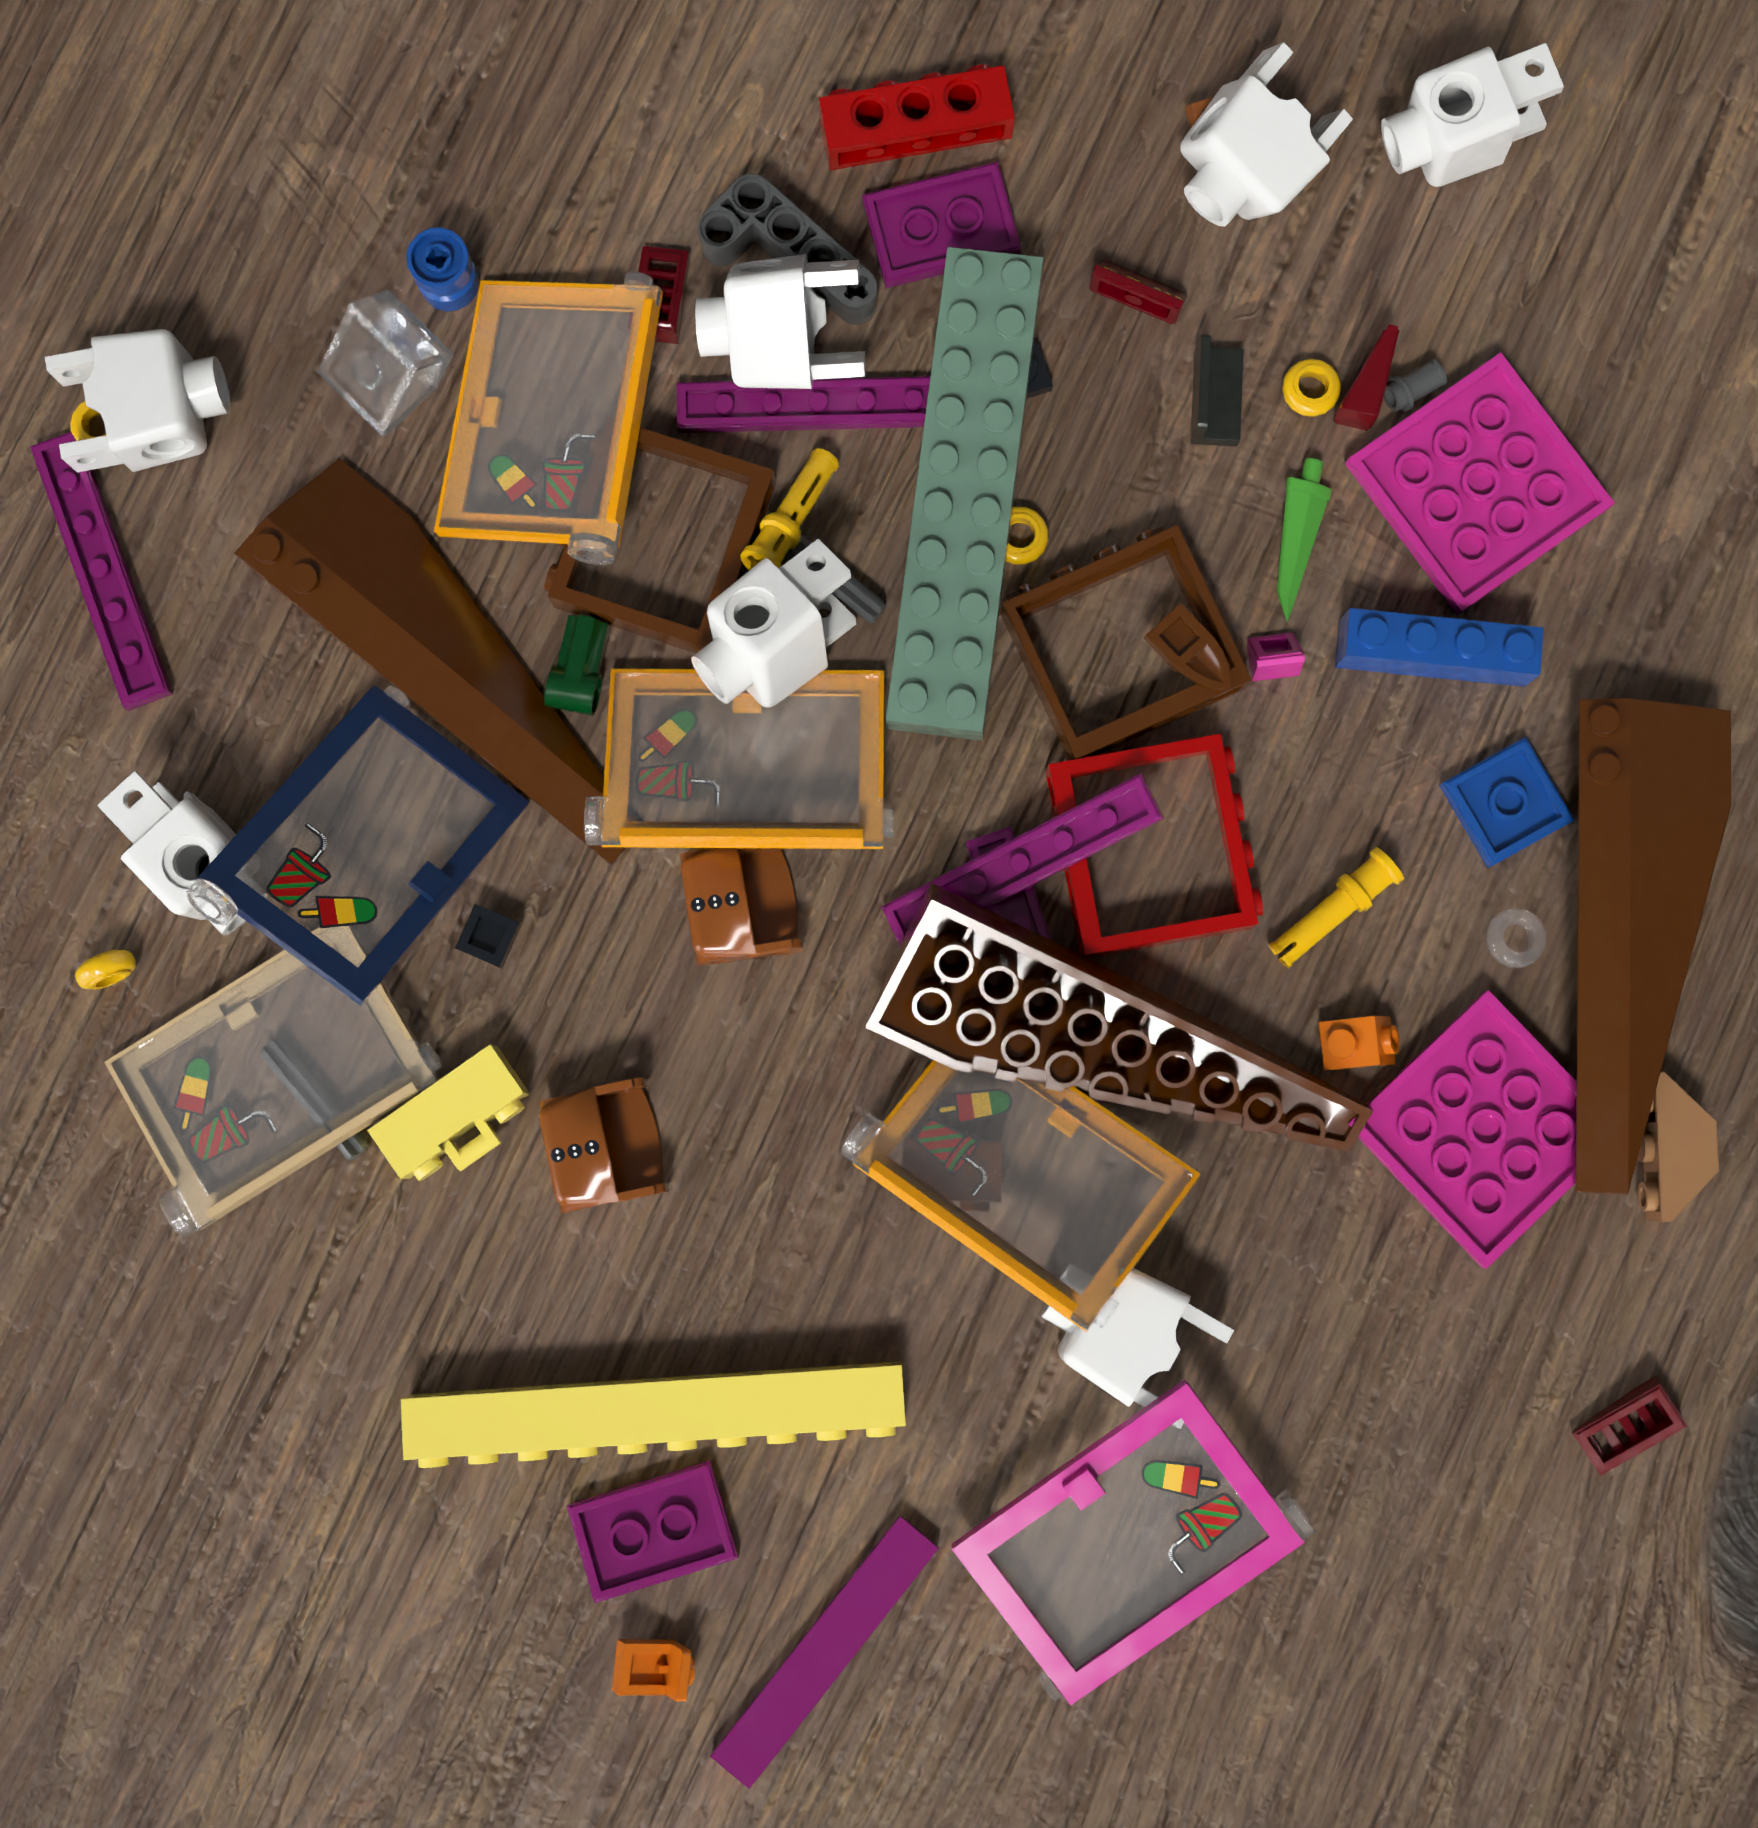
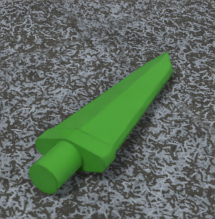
(1302, 518)

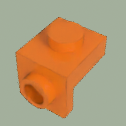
(1358, 1042)
(653, 1668)

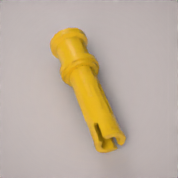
(782, 528)
(1352, 894)

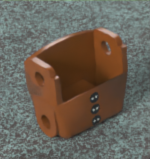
(739, 904)
(602, 1145)

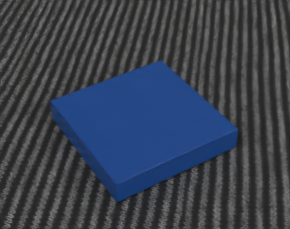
(1506, 802)

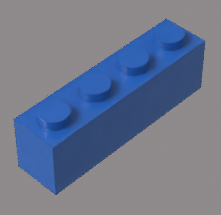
(1439, 647)

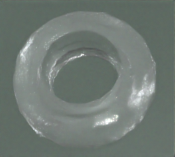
(1535, 932)

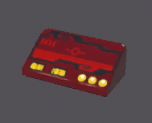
(1137, 291)

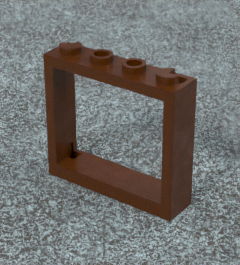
(746, 529)
(1108, 565)

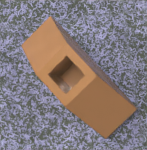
(1676, 1152)

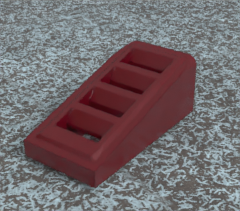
(668, 329)
(1366, 394)
(1618, 1411)

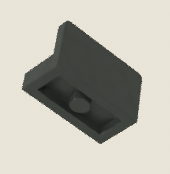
(1216, 394)

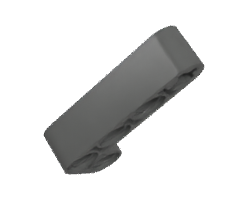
(762, 226)

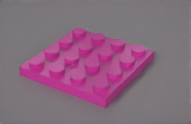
(1479, 483)
(1479, 1129)

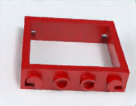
(1237, 851)

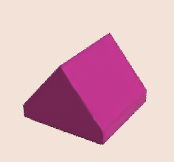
(1275, 656)

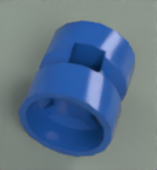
(443, 269)

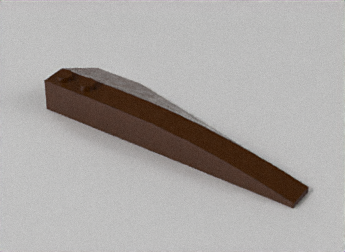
(397, 606)
(1647, 852)
(1027, 1008)

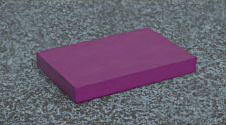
(923, 218)
(652, 1531)

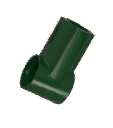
(576, 679)

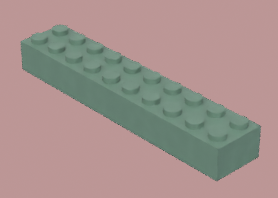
(964, 494)

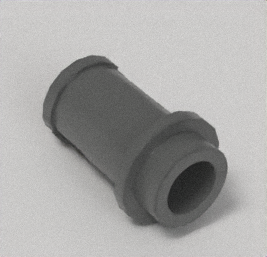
(1405, 390)

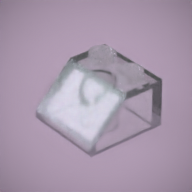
(383, 360)

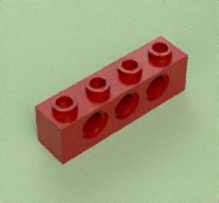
(899, 136)

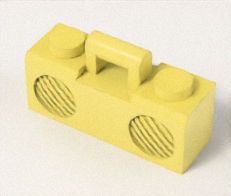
(431, 1121)

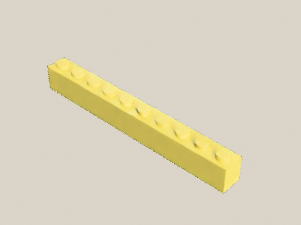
(653, 1411)

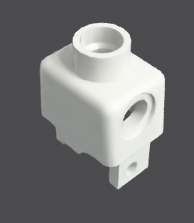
(1468, 114)
(1255, 147)
(772, 323)
(147, 398)
(771, 628)
(168, 841)
(1135, 1339)

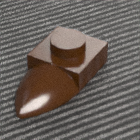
(1190, 649)

